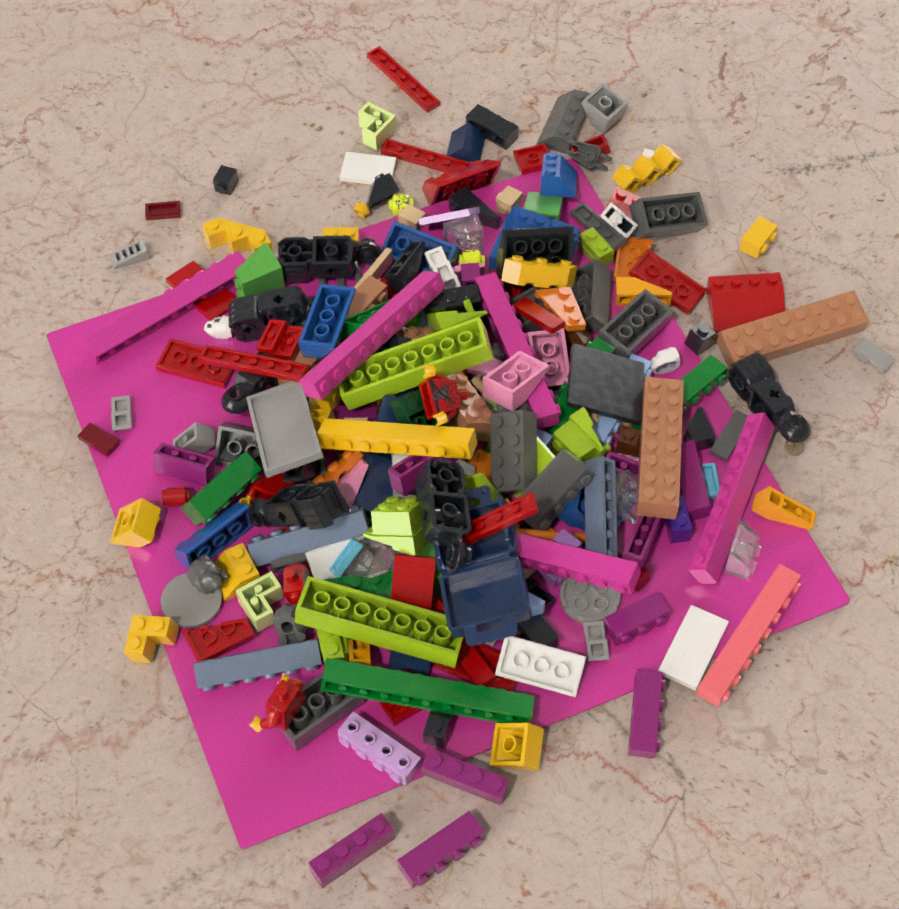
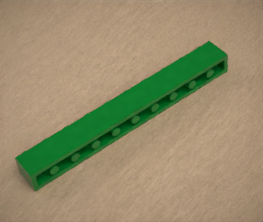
(426, 692)

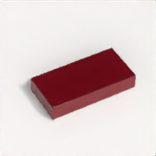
(162, 210)
(98, 439)

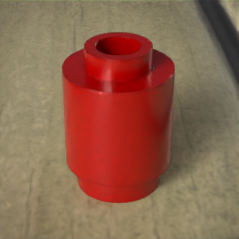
(175, 496)

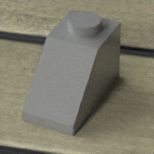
(196, 438)

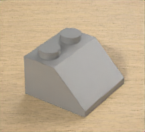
(604, 107)

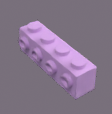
(379, 748)

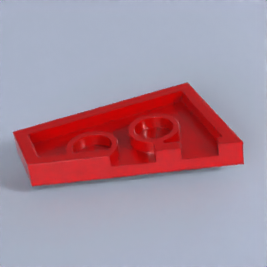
(218, 639)

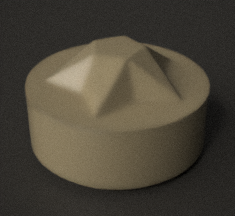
(794, 448)

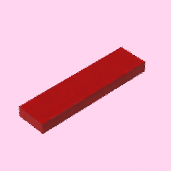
(502, 517)

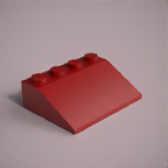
(472, 177)
(744, 298)

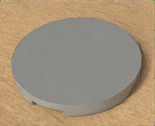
(587, 601)
(188, 605)

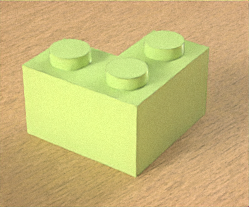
(376, 125)
(257, 597)

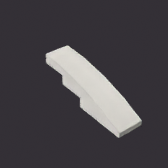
(439, 263)

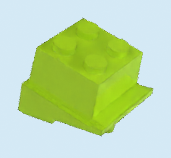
(443, 320)
(579, 437)
(398, 525)

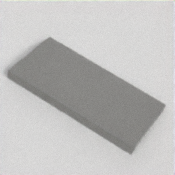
(284, 428)

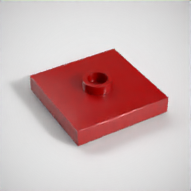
(530, 158)

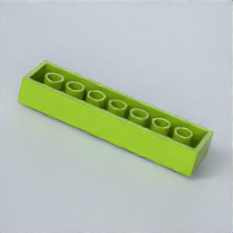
(402, 365)
(377, 621)

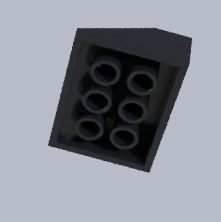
(534, 243)

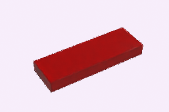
(539, 315)

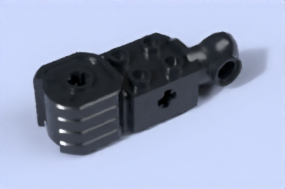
(323, 256)
(252, 313)
(756, 385)
(244, 386)
(301, 504)
(445, 509)

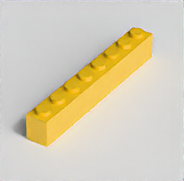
(397, 438)

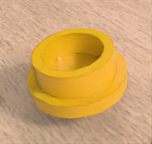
(361, 209)

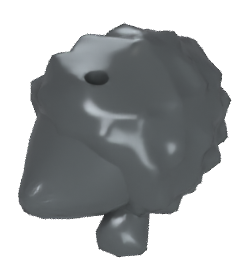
(206, 574)
(286, 627)

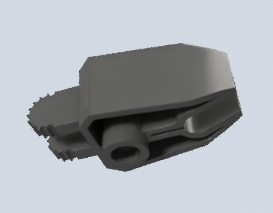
(589, 155)

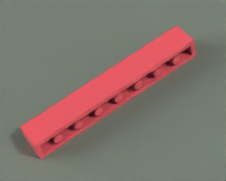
(748, 636)

